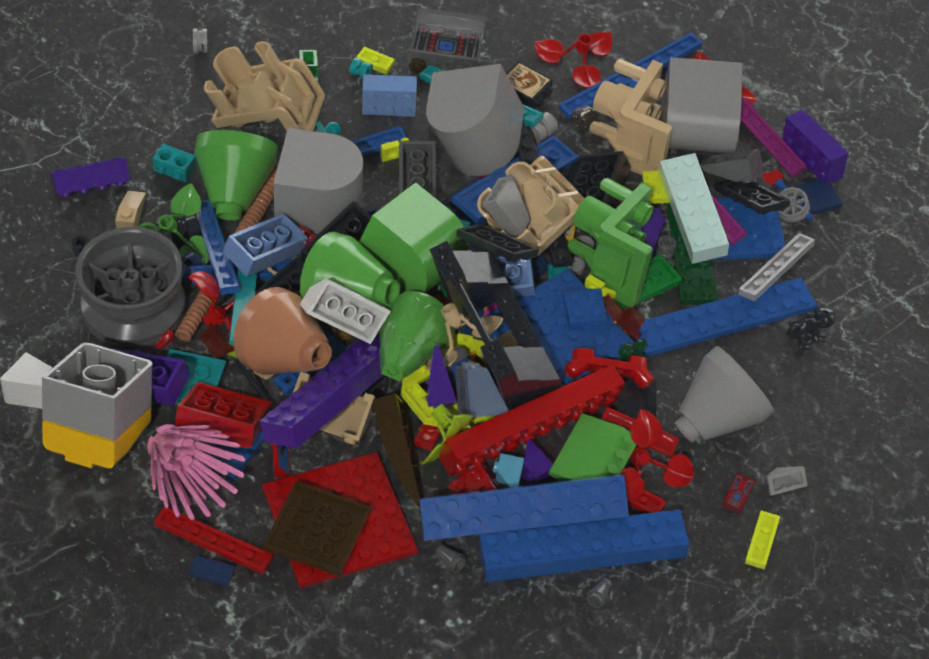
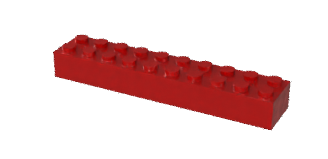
(531, 420)

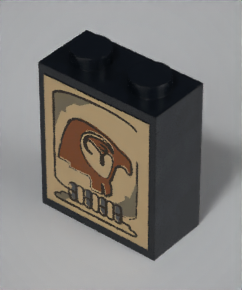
(529, 85)

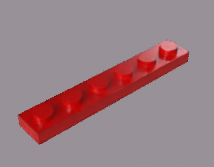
(214, 540)

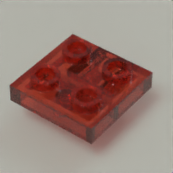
(628, 318)

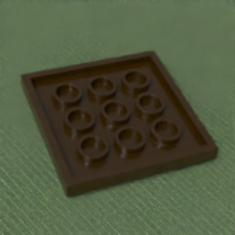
(317, 528)

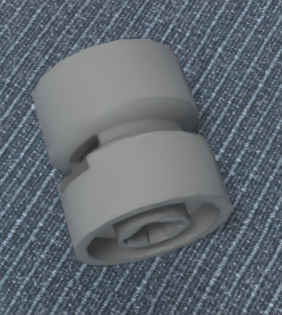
(544, 128)

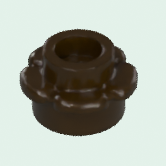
(417, 65)

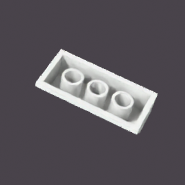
(344, 309)

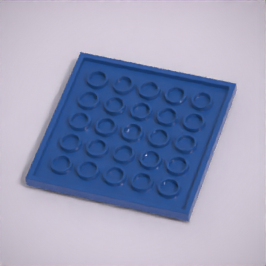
(550, 323)

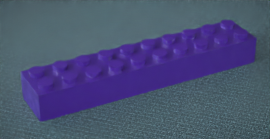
(323, 395)

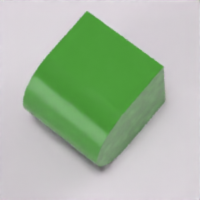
(405, 232)

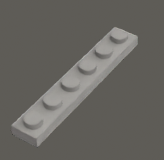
(776, 267)

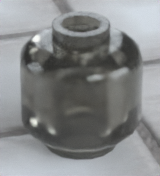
(583, 117)

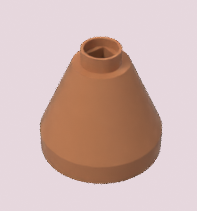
(279, 336)

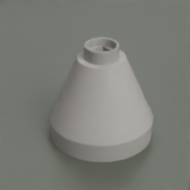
(721, 399)

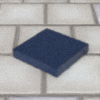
(821, 196)

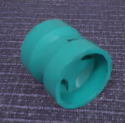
(359, 68)

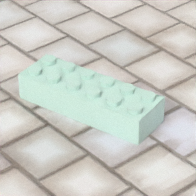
(693, 208)

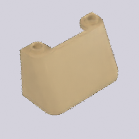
(352, 420)

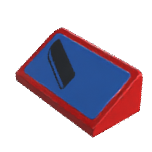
(280, 461)

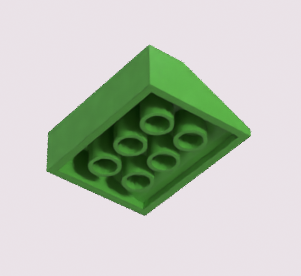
(593, 450)

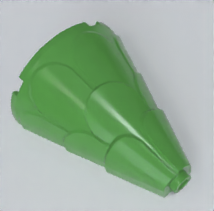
(411, 334)

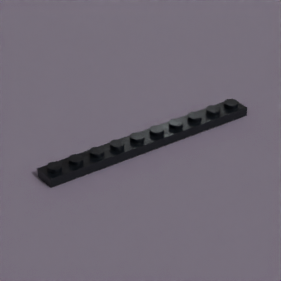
(528, 153)

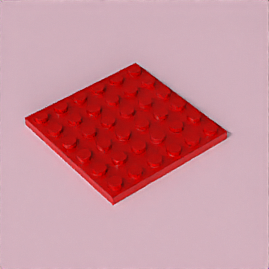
(363, 481)

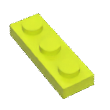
(762, 540)

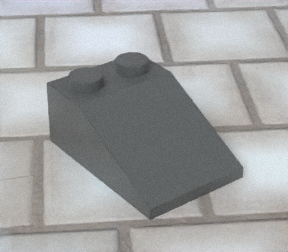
(735, 166)

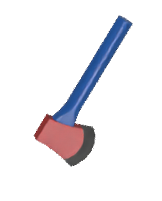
(776, 178)

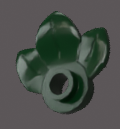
(632, 349)

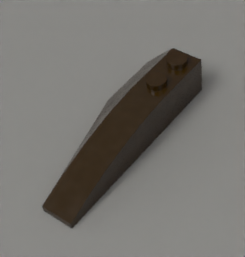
(398, 439)

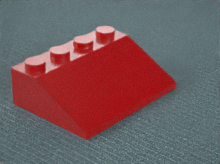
(224, 411)

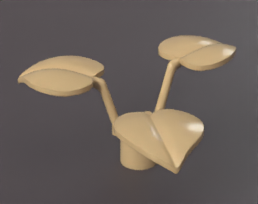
(456, 320)

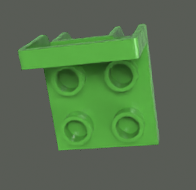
(620, 251)

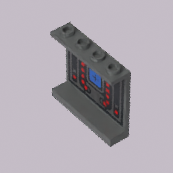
(447, 39)

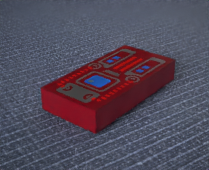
(738, 493)

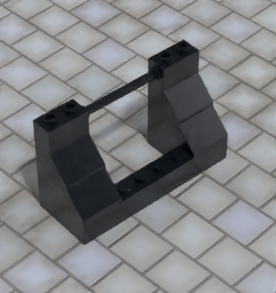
(475, 282)

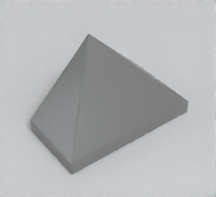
(786, 479)

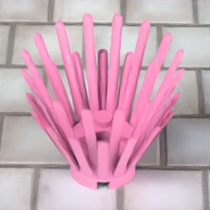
(178, 454)

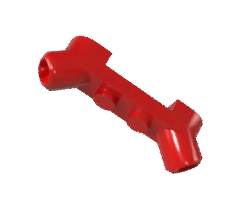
(634, 367)

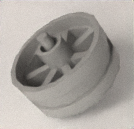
(794, 205)

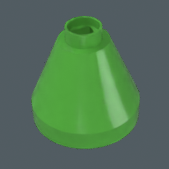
(234, 168)
(351, 266)

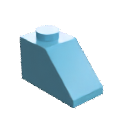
(508, 470)

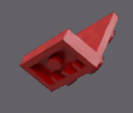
(475, 479)

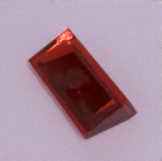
(216, 341)

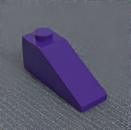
(653, 229)
(439, 386)

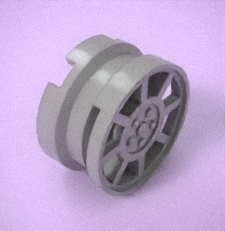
(199, 40)

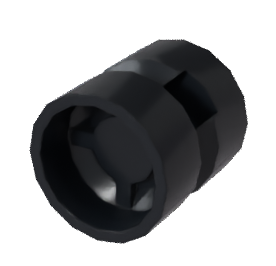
(187, 228)

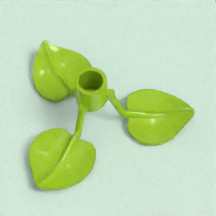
(446, 419)

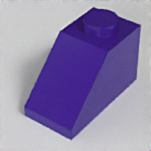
(535, 465)

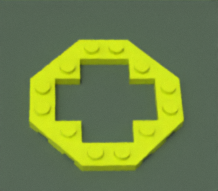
(415, 395)

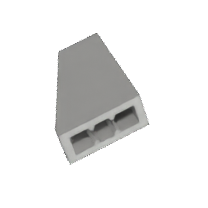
(507, 206)

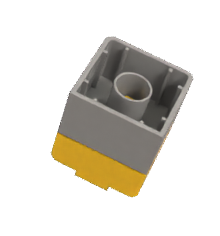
(96, 405)

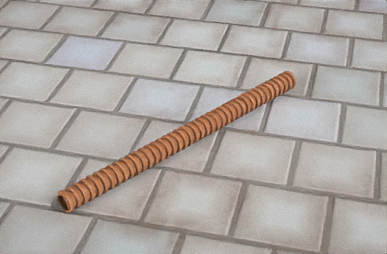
(252, 217)

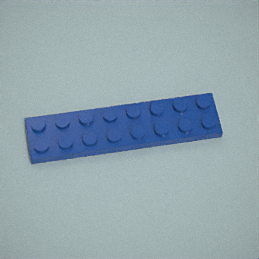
(552, 149)

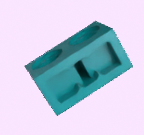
(174, 162)

